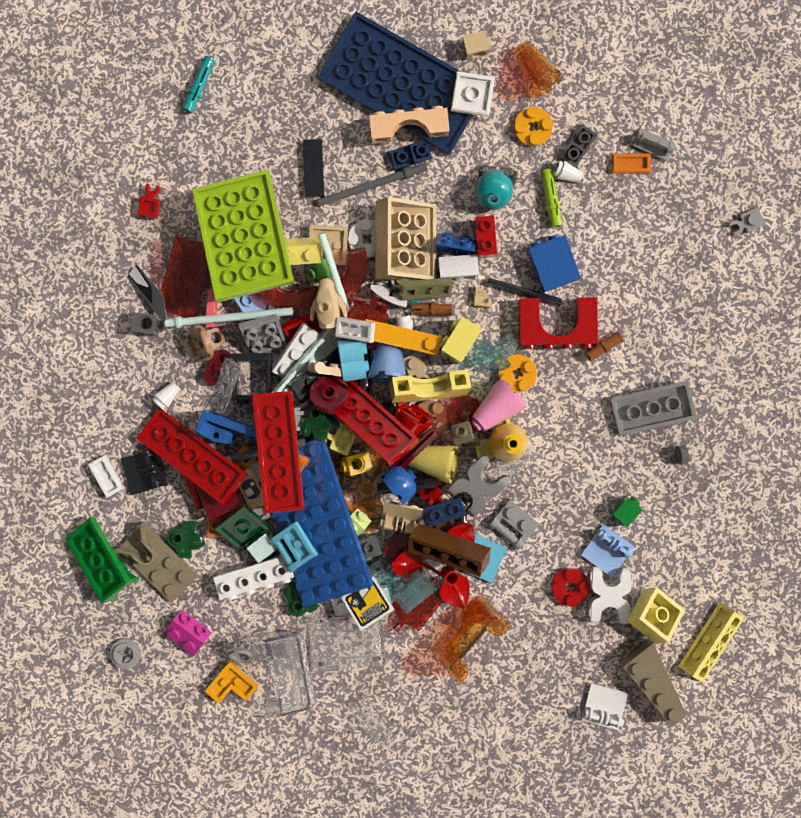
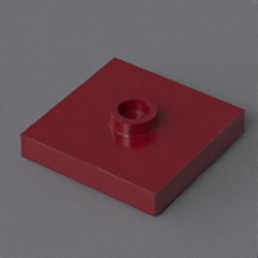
(214, 508)

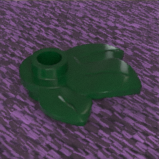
(320, 425)
(189, 539)
(293, 597)

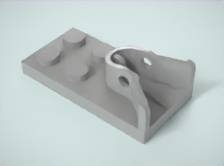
(654, 408)

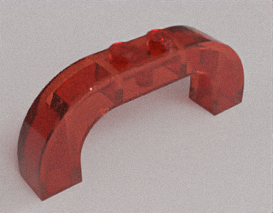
(304, 297)

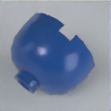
(400, 482)

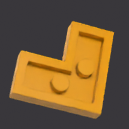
(231, 678)

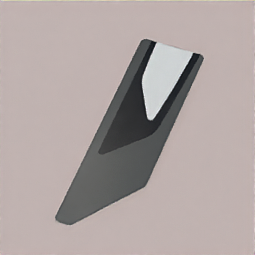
(148, 291)

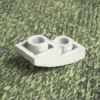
(384, 292)

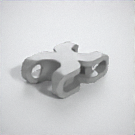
(478, 485)

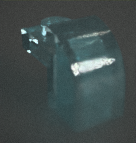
(495, 359)

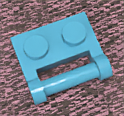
(298, 545)

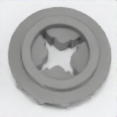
(240, 653)
(118, 657)

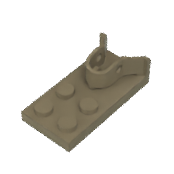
(157, 562)

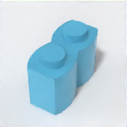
(352, 359)

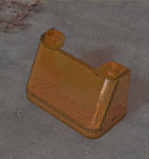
(465, 632)

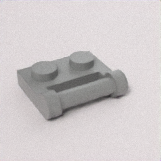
(518, 519)

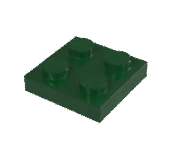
(242, 527)

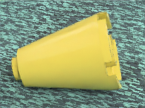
(437, 462)

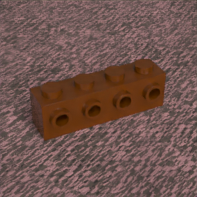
(449, 550)

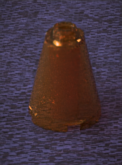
(536, 70)

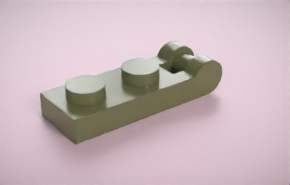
(424, 288)

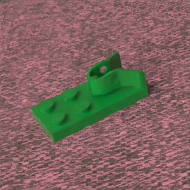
(99, 561)

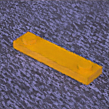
(406, 338)

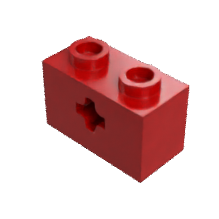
(485, 237)

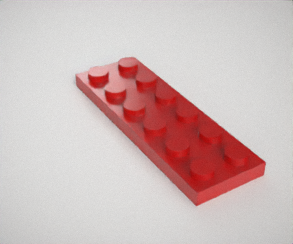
(374, 425)
(278, 451)
(192, 456)

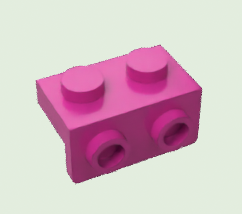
(187, 632)

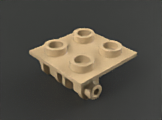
(402, 514)

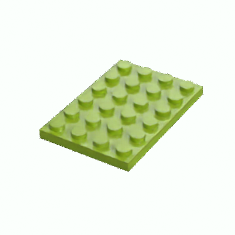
(242, 236)

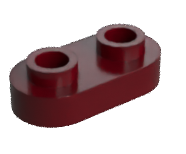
(215, 366)

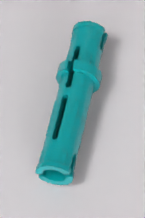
(190, 104)

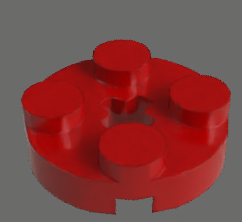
(559, 587)

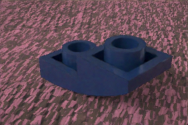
(410, 155)

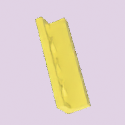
(710, 641)

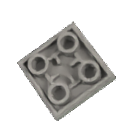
(262, 334)

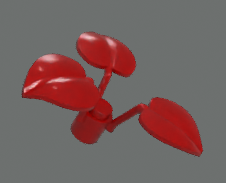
(456, 586)

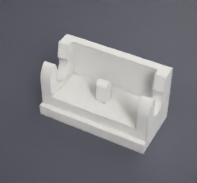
(459, 268)

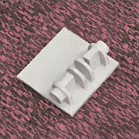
(605, 707)

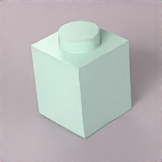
(262, 547)

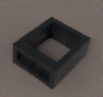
(252, 357)

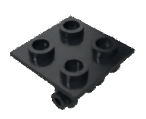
(144, 472)

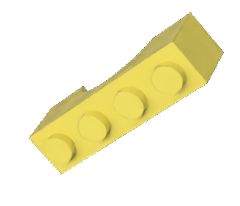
(445, 386)

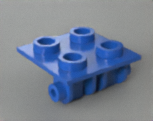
(464, 243)

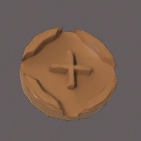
(201, 343)

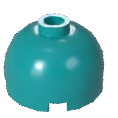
(493, 190)

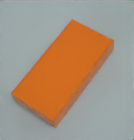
(631, 163)

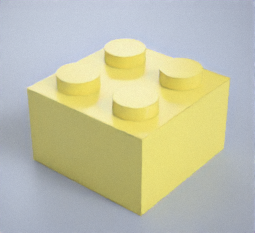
(460, 341)
(656, 615)

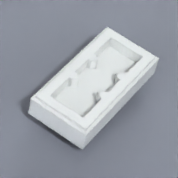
(355, 329)
(106, 476)

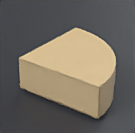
(481, 298)

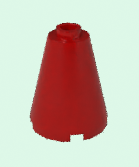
(413, 418)

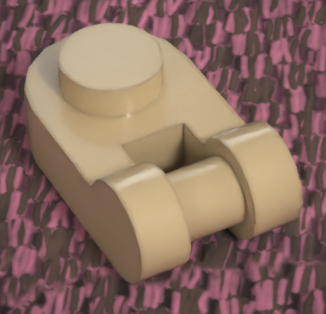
(320, 368)

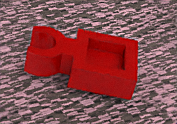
(149, 205)
(431, 495)

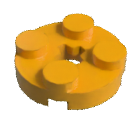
(534, 137)
(527, 368)

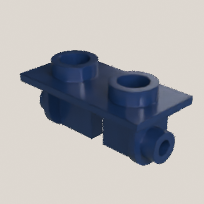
(444, 511)

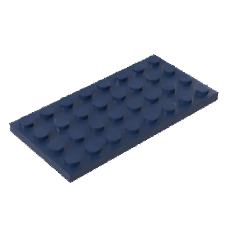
(393, 75)

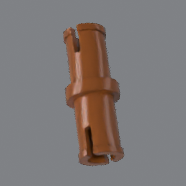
(432, 309)
(604, 346)

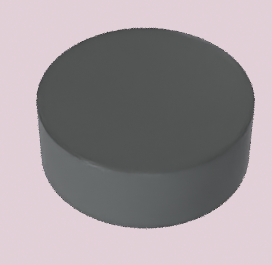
(682, 454)

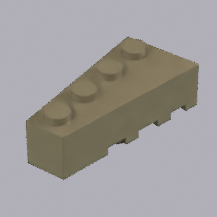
(652, 678)

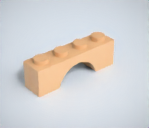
(433, 121)

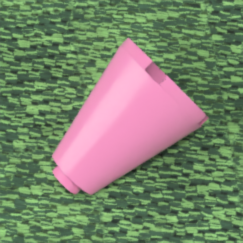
(497, 406)

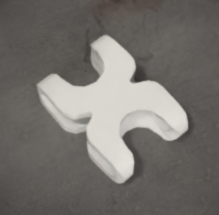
(609, 595)

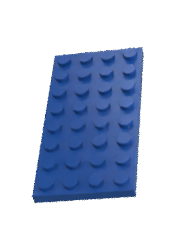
(329, 527)

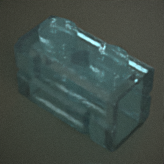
(415, 591)

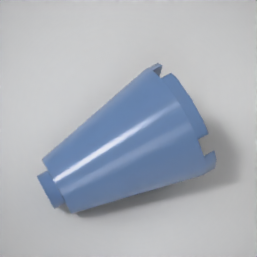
(386, 364)

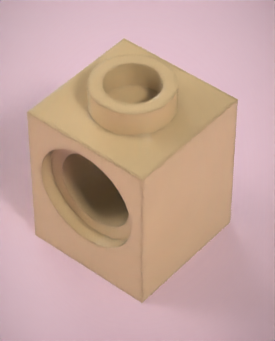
(476, 45)

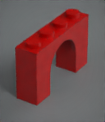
(583, 333)

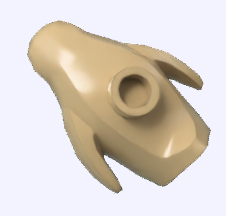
(327, 305)

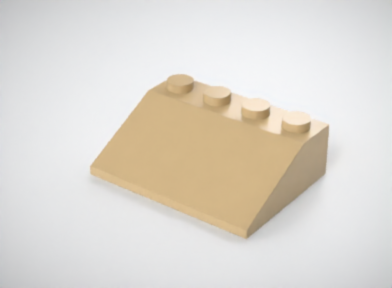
(405, 239)

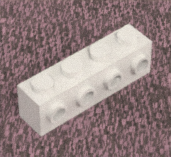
(251, 577)

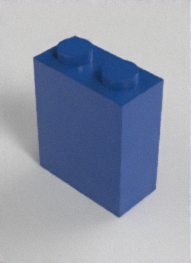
(553, 263)

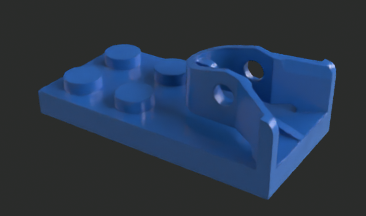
(213, 423)

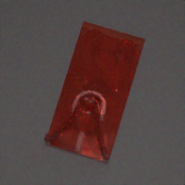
(184, 277)

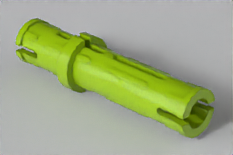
(551, 198)

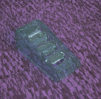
(377, 563)

